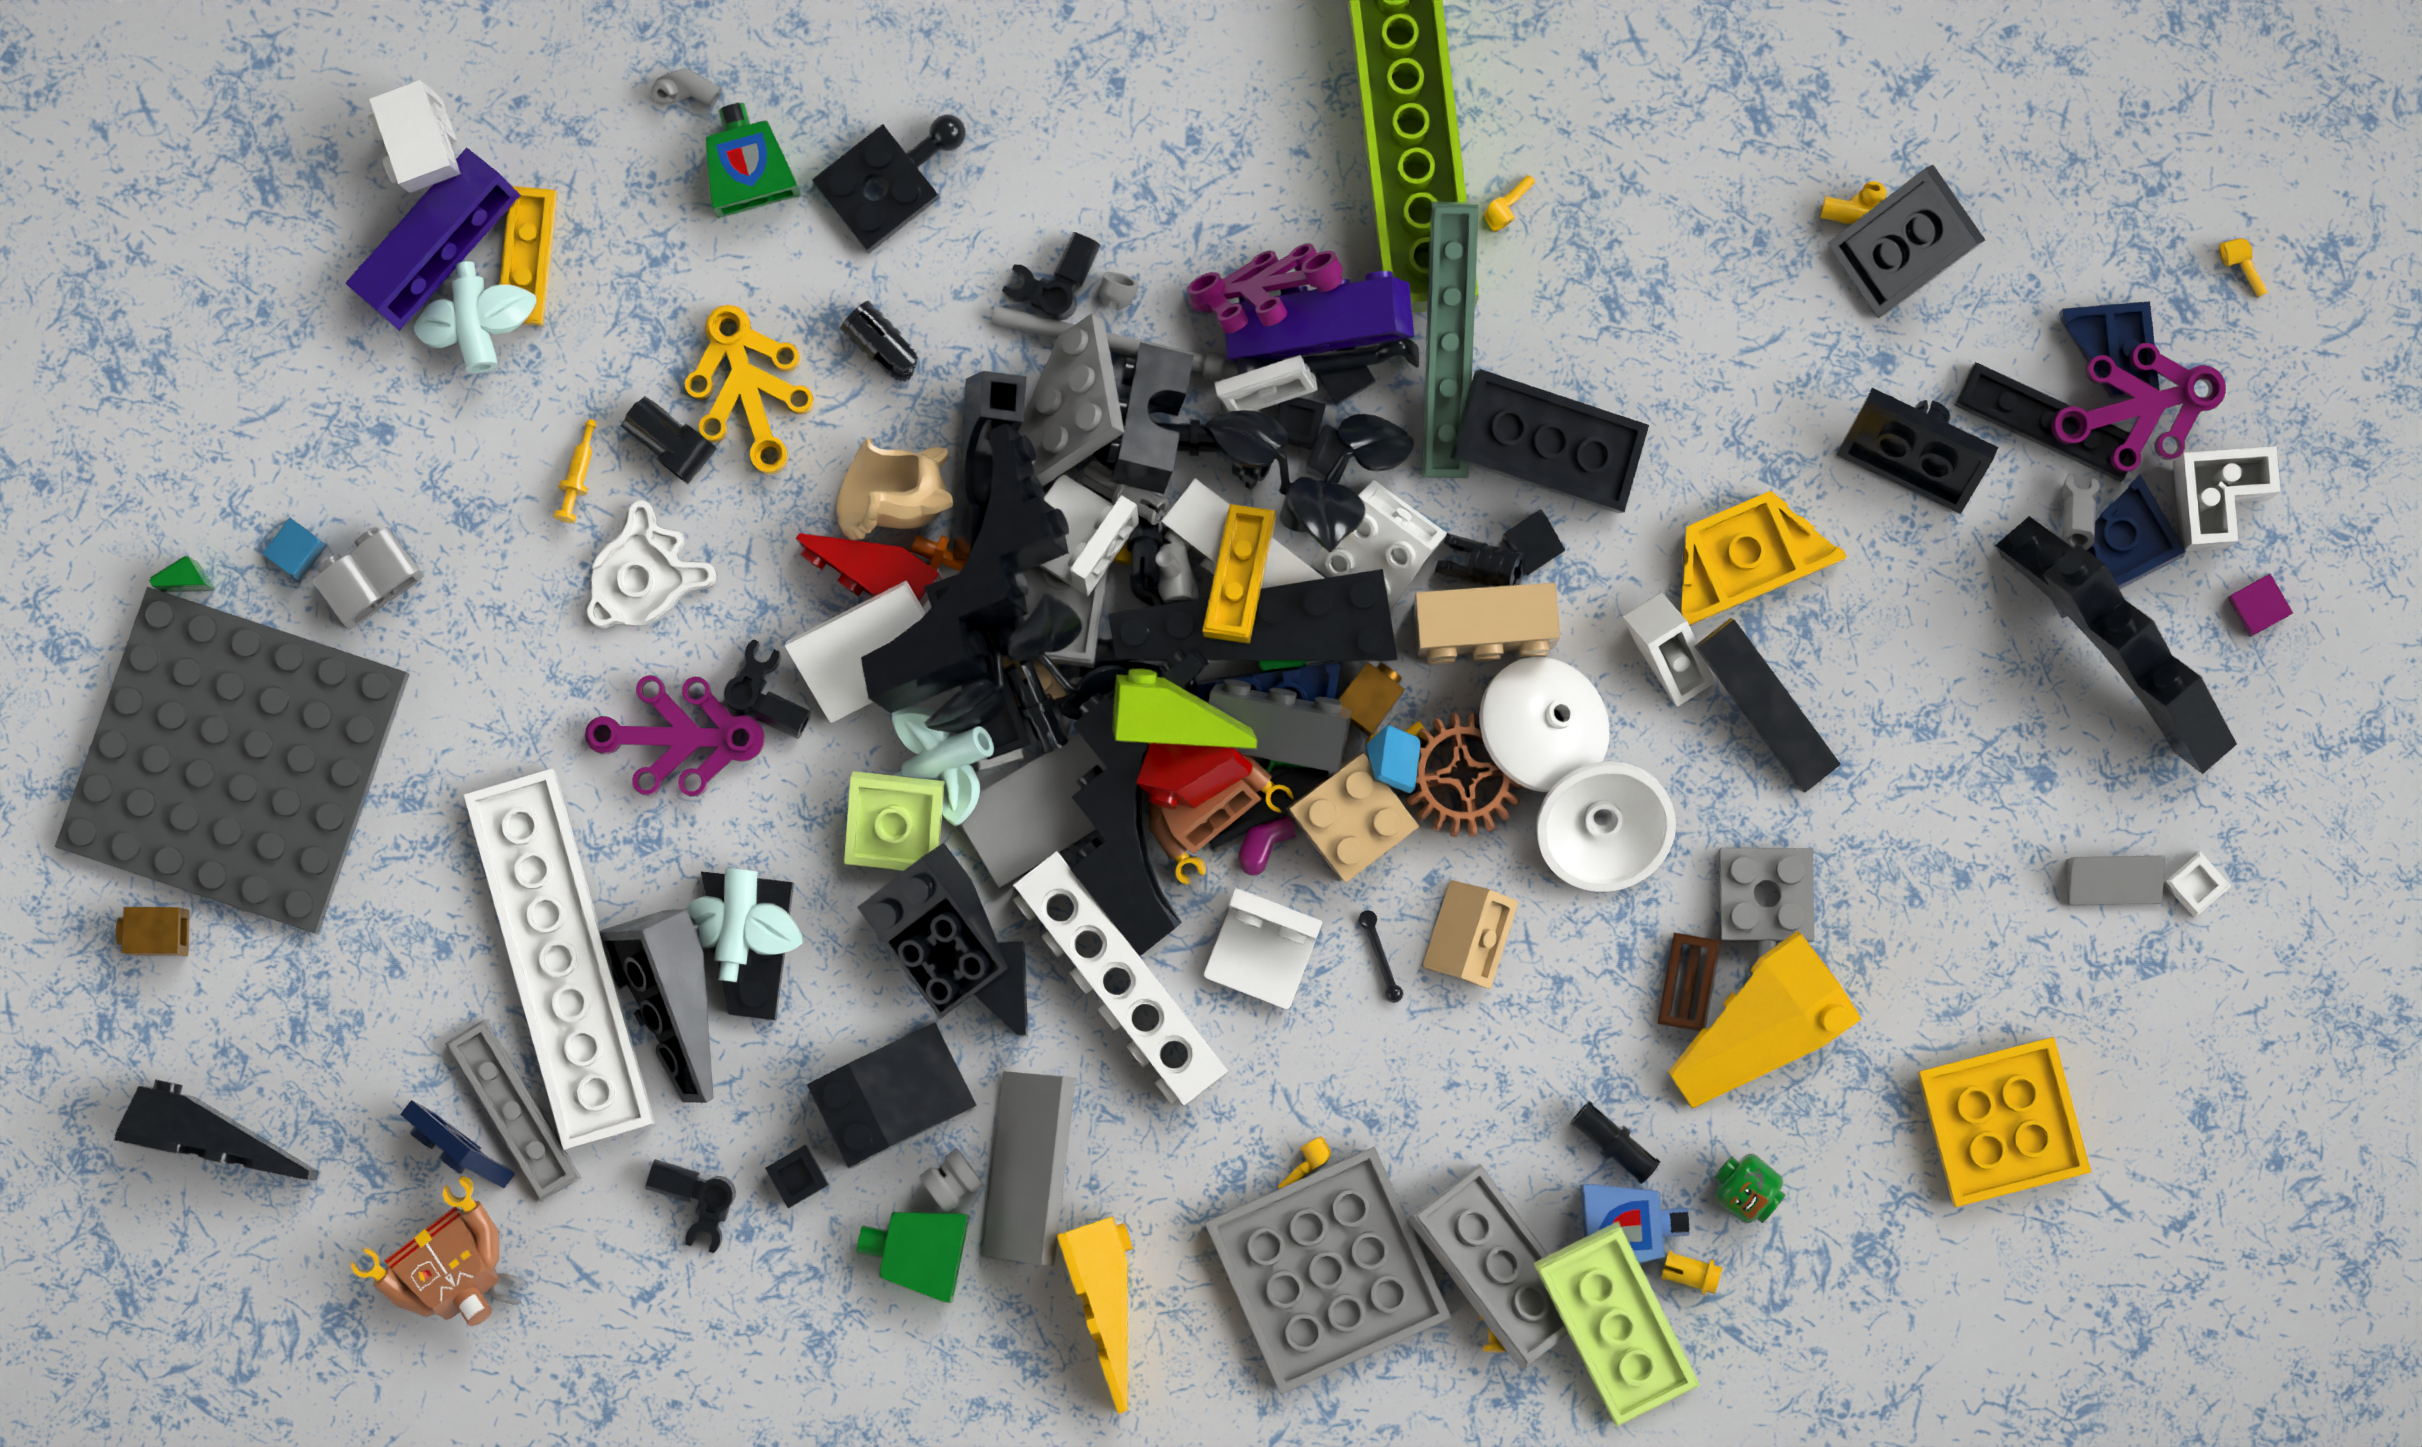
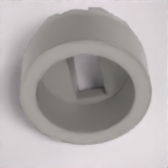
(1118, 289)

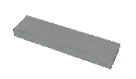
(513, 1110)

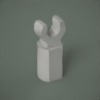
(2079, 512)

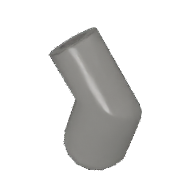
(682, 85)

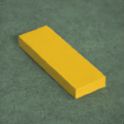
(529, 246)
(1239, 573)

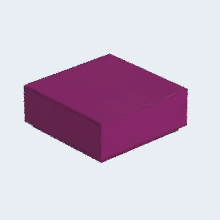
(2260, 605)

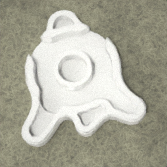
(640, 573)

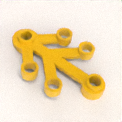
(744, 382)

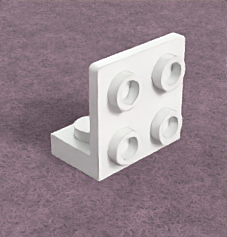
(1094, 534)
(1387, 539)
(1262, 949)

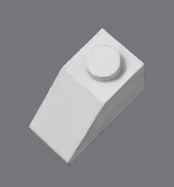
(1669, 648)

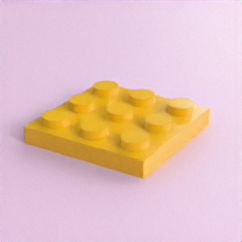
(2004, 1122)

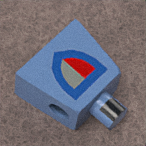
(1637, 1214)

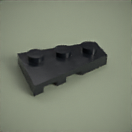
(759, 981)

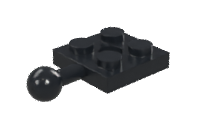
(907, 187)

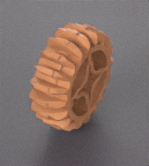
(1469, 813)

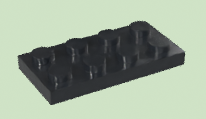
(1549, 441)

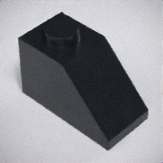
(1008, 992)

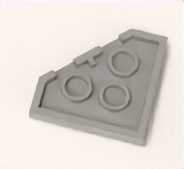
(1074, 401)

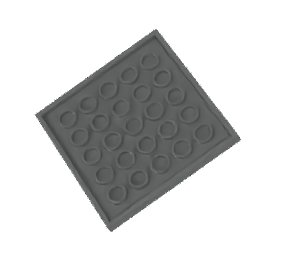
(232, 760)

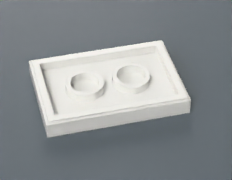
(833, 650)

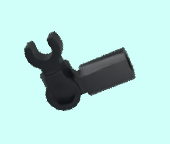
(1058, 297)
(745, 695)
(684, 1184)

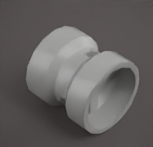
(951, 1180)

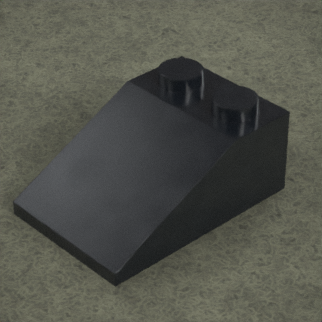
(891, 1095)

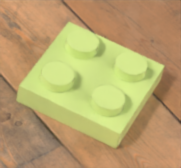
(892, 820)

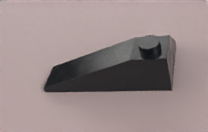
(184, 1124)

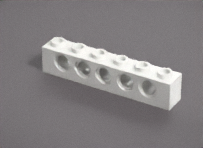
(1056, 879)

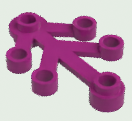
(1211, 292)
(2146, 403)
(683, 737)

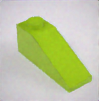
(1162, 712)

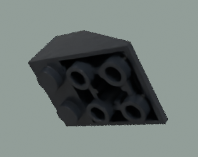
(937, 930)

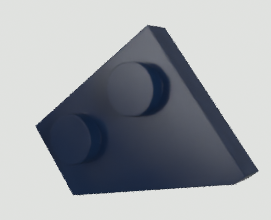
(2114, 333)
(457, 1149)

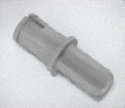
(1097, 478)

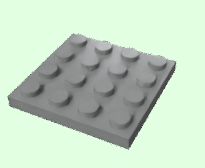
(1327, 1270)

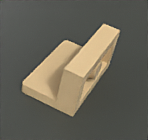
(1470, 933)

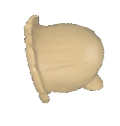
(891, 490)

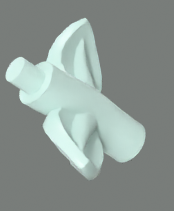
(473, 317)
(943, 759)
(742, 924)

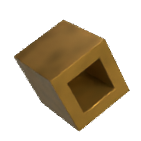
(1372, 696)
(154, 931)

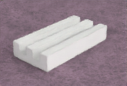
(1267, 385)

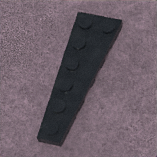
(1293, 622)

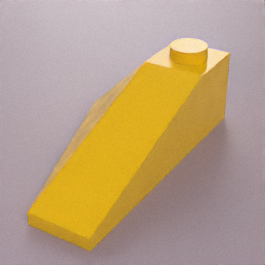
(1775, 1018)
(1100, 1277)

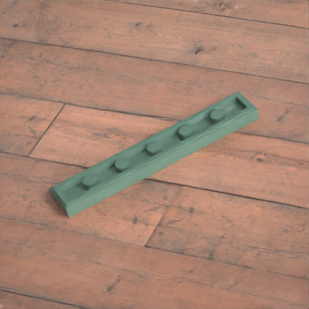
(1448, 333)

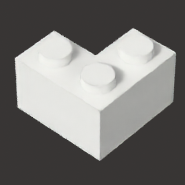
(415, 136)
(2212, 484)

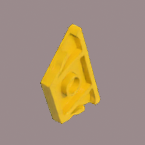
(1748, 555)

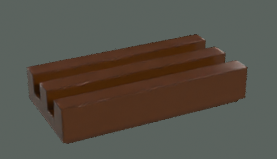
(1707, 982)

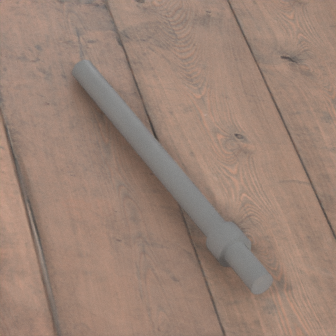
(1213, 366)

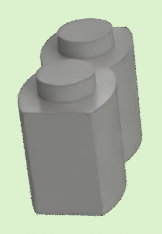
(367, 576)

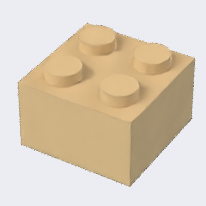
(1352, 817)

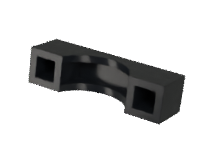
(988, 403)

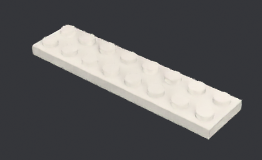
(559, 959)

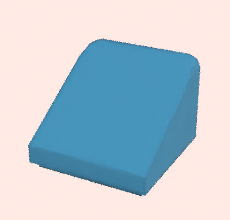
(294, 549)
(1394, 757)

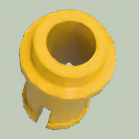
(1692, 1272)

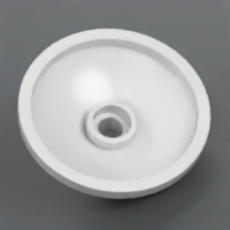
(1522, 728)
(1612, 849)

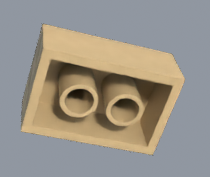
(1486, 622)

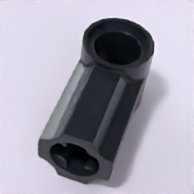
(676, 445)

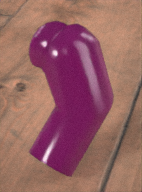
(1260, 841)

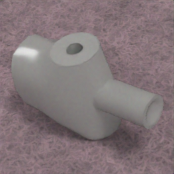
(1176, 578)

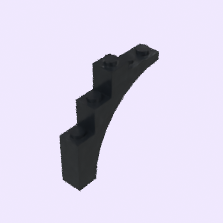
(988, 591)
(2126, 638)
(1120, 868)

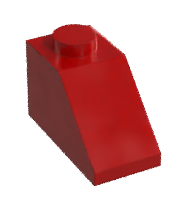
(1189, 773)

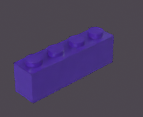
(432, 240)
(1329, 320)

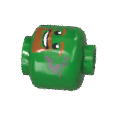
(1749, 1188)

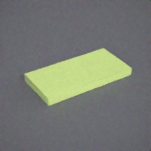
(1616, 1324)

